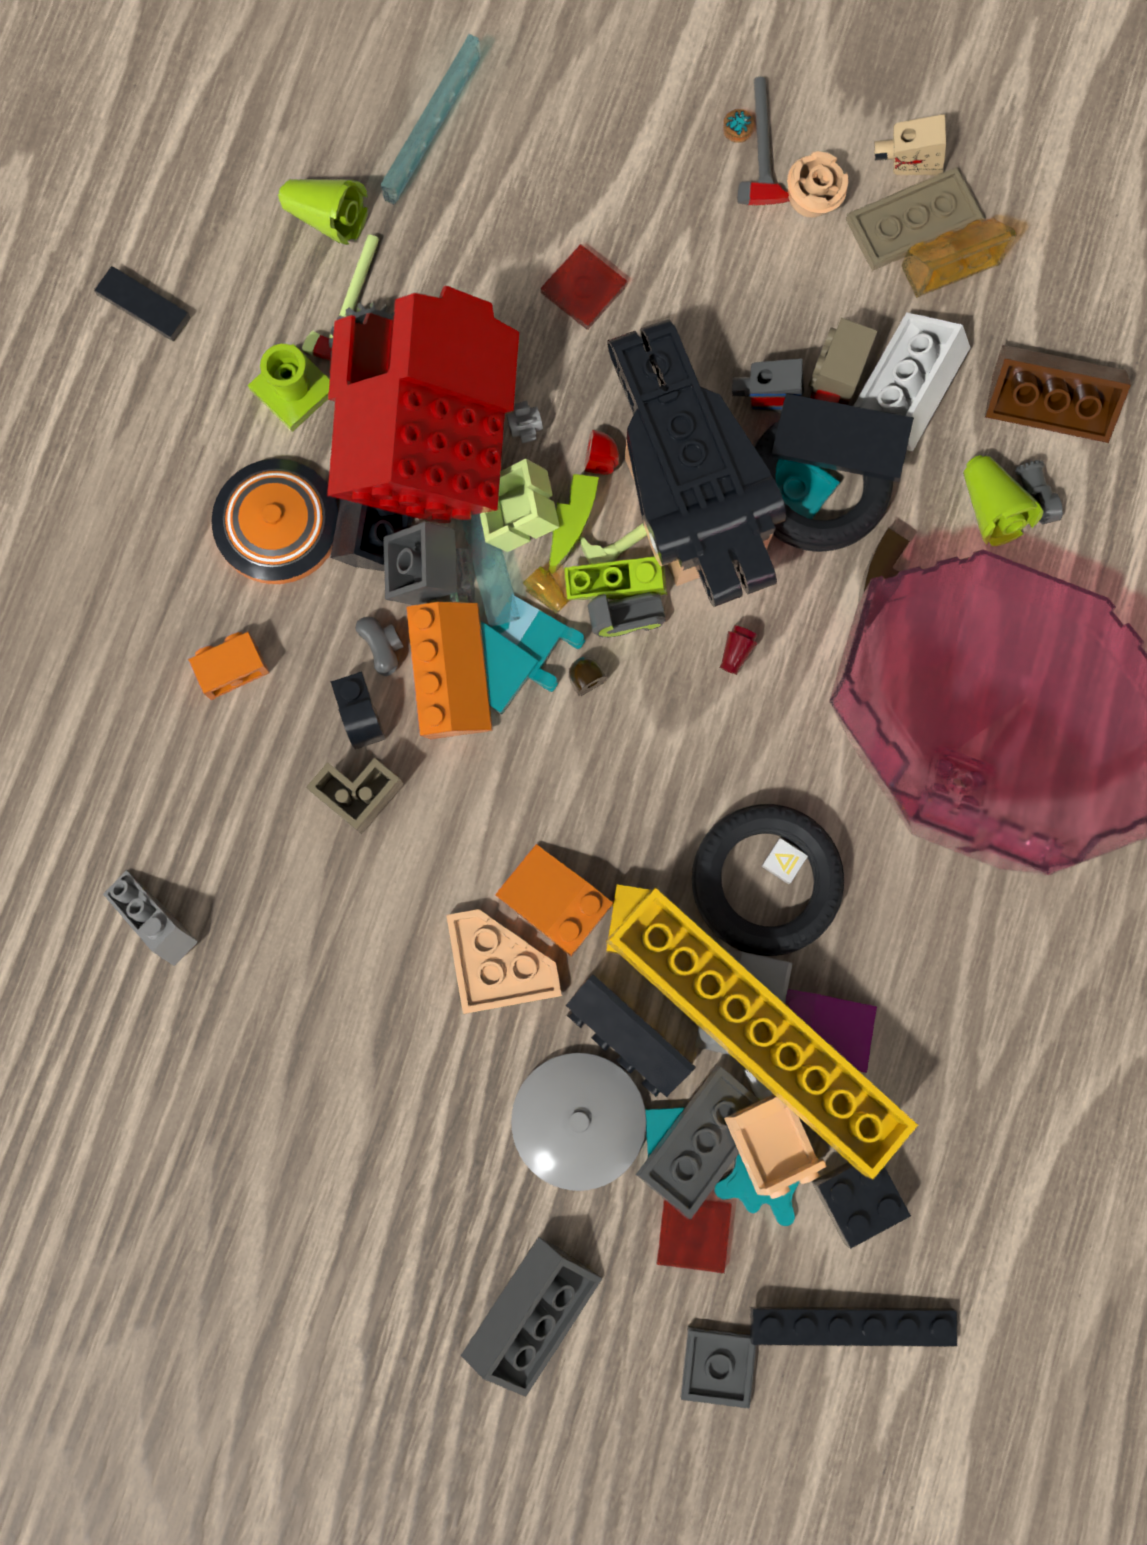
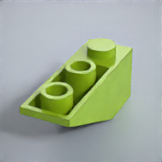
(615, 579)

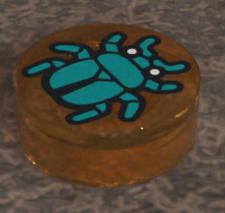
(738, 125)

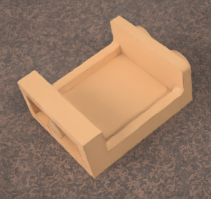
(773, 1146)

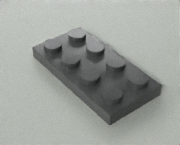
(697, 1145)

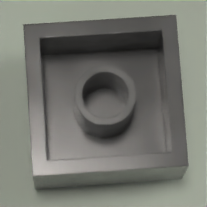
(420, 564)

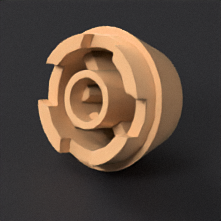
(816, 184)

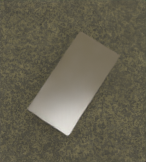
(913, 216)

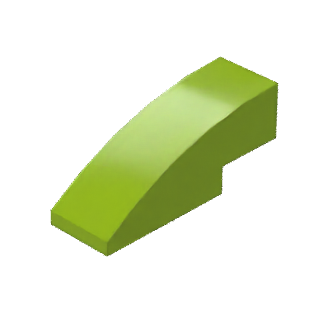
(572, 519)

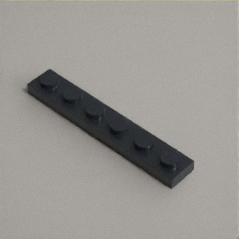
(853, 1326)

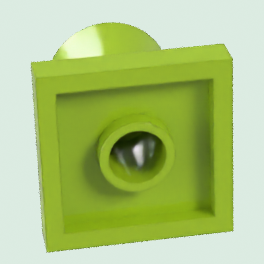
(290, 385)

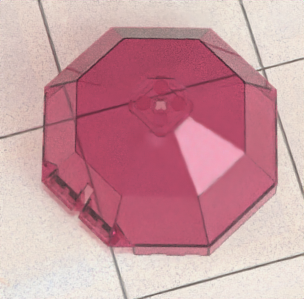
(1014, 693)

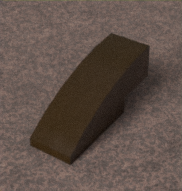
(884, 558)

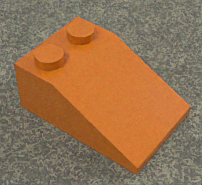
(554, 900)

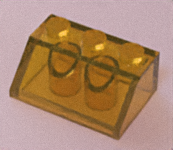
(957, 255)

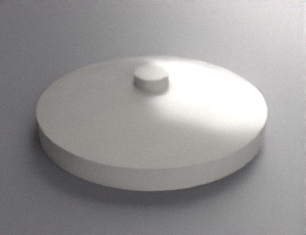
(578, 1121)

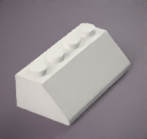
(916, 370)

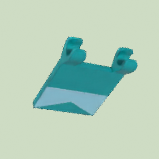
(538, 636)

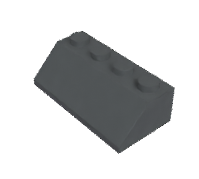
(531, 1318)

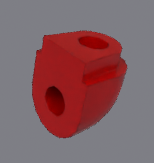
(601, 454)

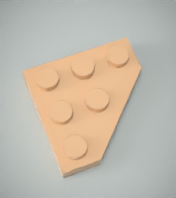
(497, 965)

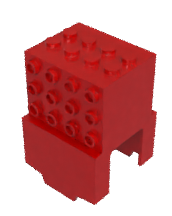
(422, 406)

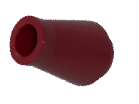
(738, 647)

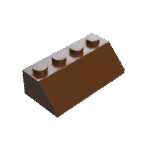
(1056, 393)

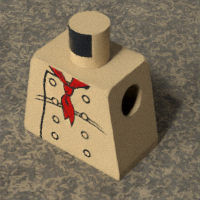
(916, 146)

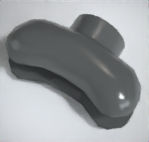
(382, 644)

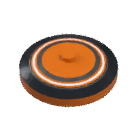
(275, 521)

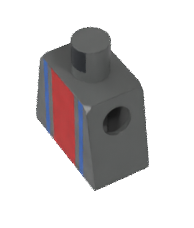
(771, 383)

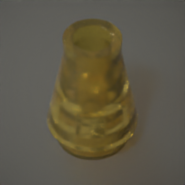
(545, 589)

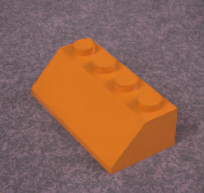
(449, 669)

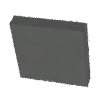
(718, 1367)

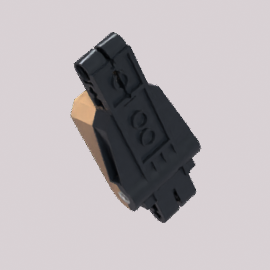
(694, 470)

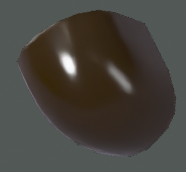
(586, 675)

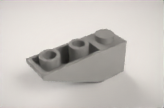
(150, 919)

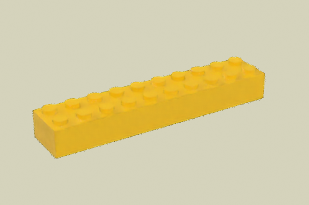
(762, 1033)

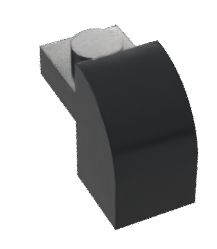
(357, 710)

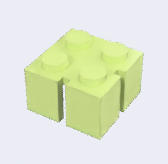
(521, 507)

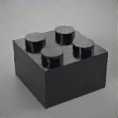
(860, 1204)

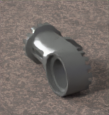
(1035, 484)

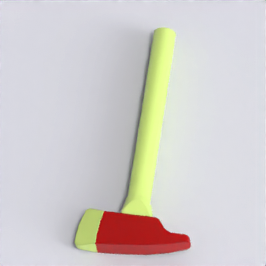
(319, 345)

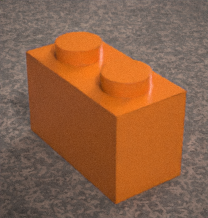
(228, 665)

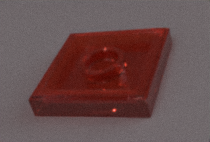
(583, 286)
(697, 1241)

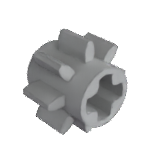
(524, 421)

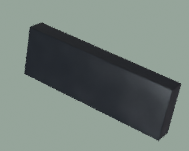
(142, 303)

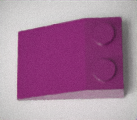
(840, 1022)

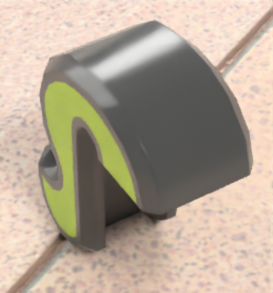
(625, 614)

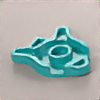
(739, 1185)

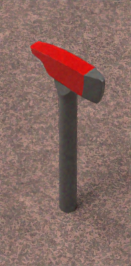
(765, 190)

